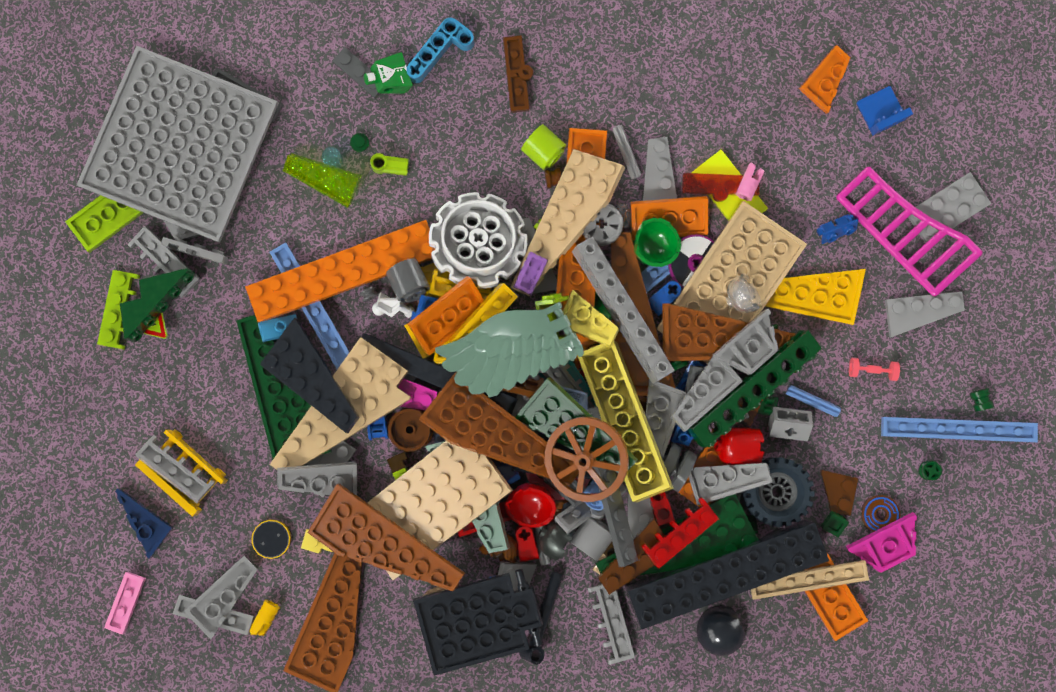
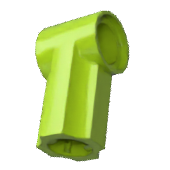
(392, 165)

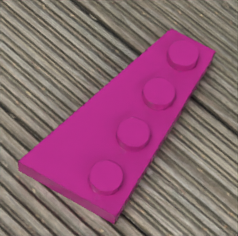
(421, 395)

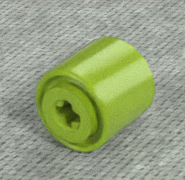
(543, 147)

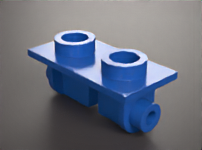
(845, 226)

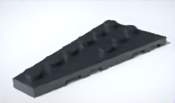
(305, 372)

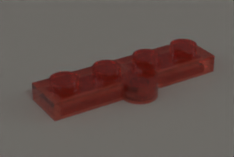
(715, 184)

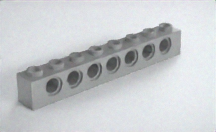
(622, 310)

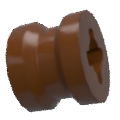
(552, 177)

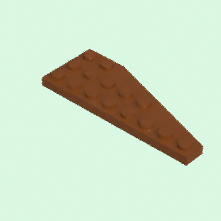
(489, 430)
(366, 535)
(329, 631)

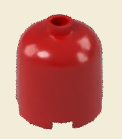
(740, 446)

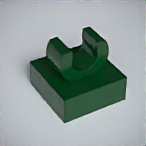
(767, 406)

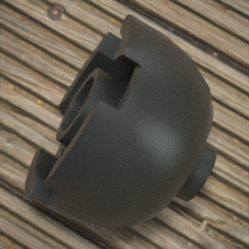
(553, 540)

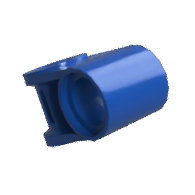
(663, 297)
(380, 424)

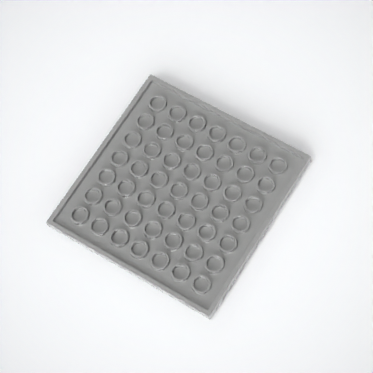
(178, 144)

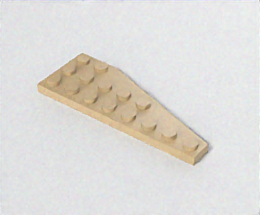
(578, 197)

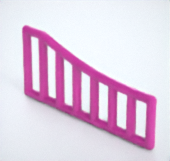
(895, 250)

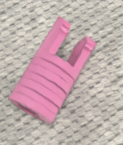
(748, 184)

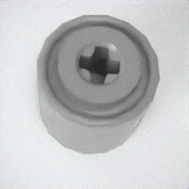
(592, 538)

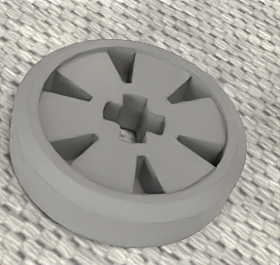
(610, 232)

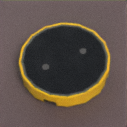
(271, 539)

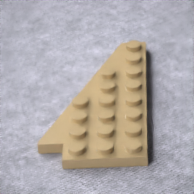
(371, 386)

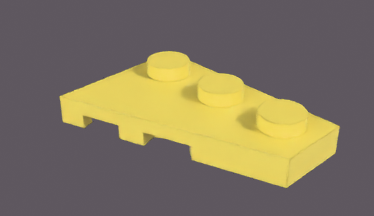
(588, 321)

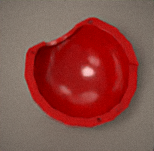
(531, 505)

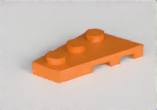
(824, 80)

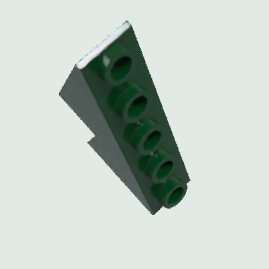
(155, 299)

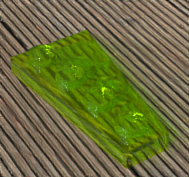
(326, 179)

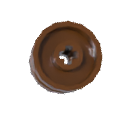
(399, 430)

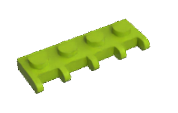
(112, 322)

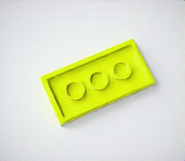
(721, 164)

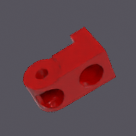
(661, 509)

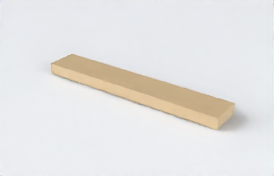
(814, 579)

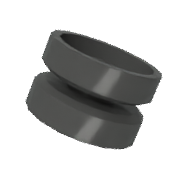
(678, 467)

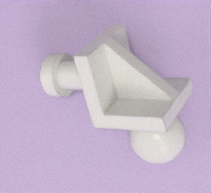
(390, 306)

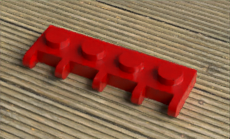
(681, 534)

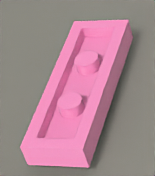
(125, 603)

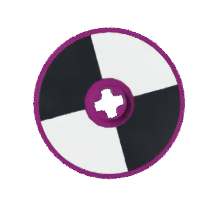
(692, 248)

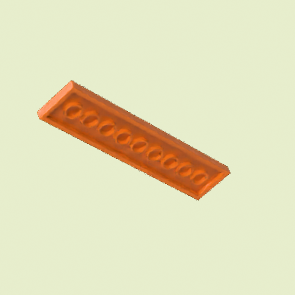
(569, 270)
(338, 272)

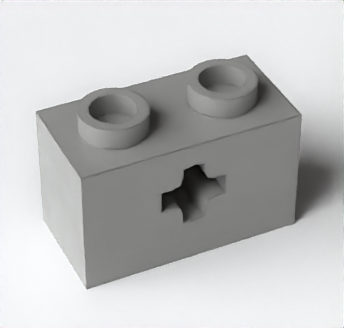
(790, 424)

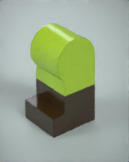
(398, 465)

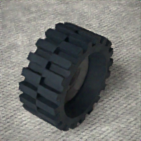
(798, 498)

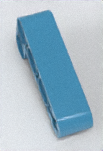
(438, 51)

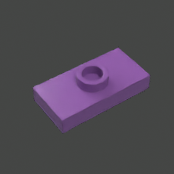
(530, 273)

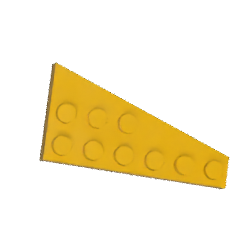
(821, 295)

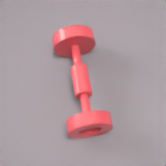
(894, 369)

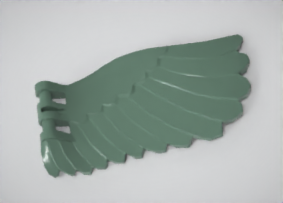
(510, 349)

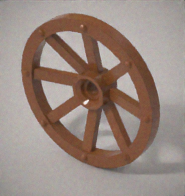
(590, 458)

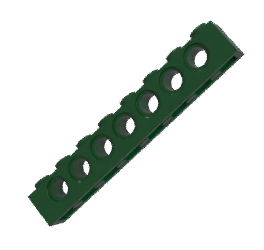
(808, 351)

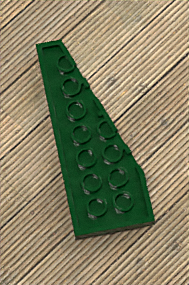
(278, 404)
(724, 536)

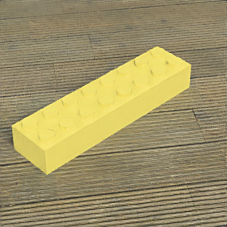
(622, 409)

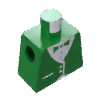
(389, 75)

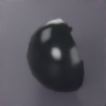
(720, 630)

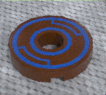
(877, 502)

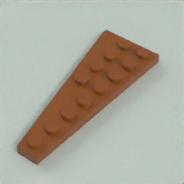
(627, 269)
(698, 334)

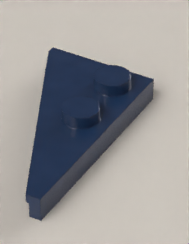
(149, 527)

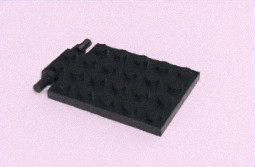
(478, 622)

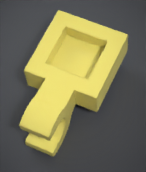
(312, 544)

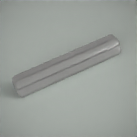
(626, 152)

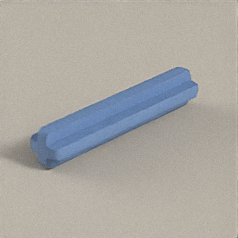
(813, 400)

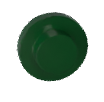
(359, 142)

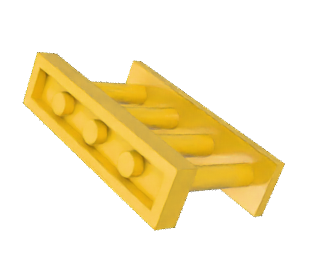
(178, 496)

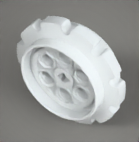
(502, 260)

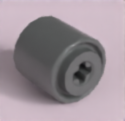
(407, 280)

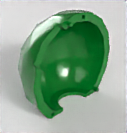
(657, 242)

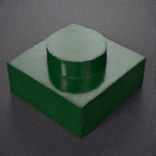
(835, 524)

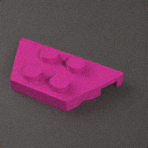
(888, 544)

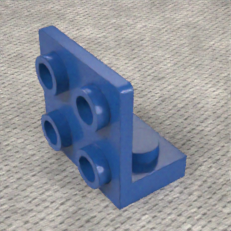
(882, 110)

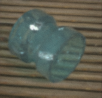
(333, 155)

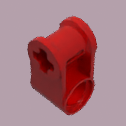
(526, 545)

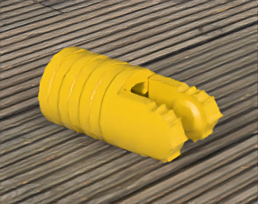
(264, 618)

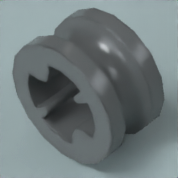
(369, 294)

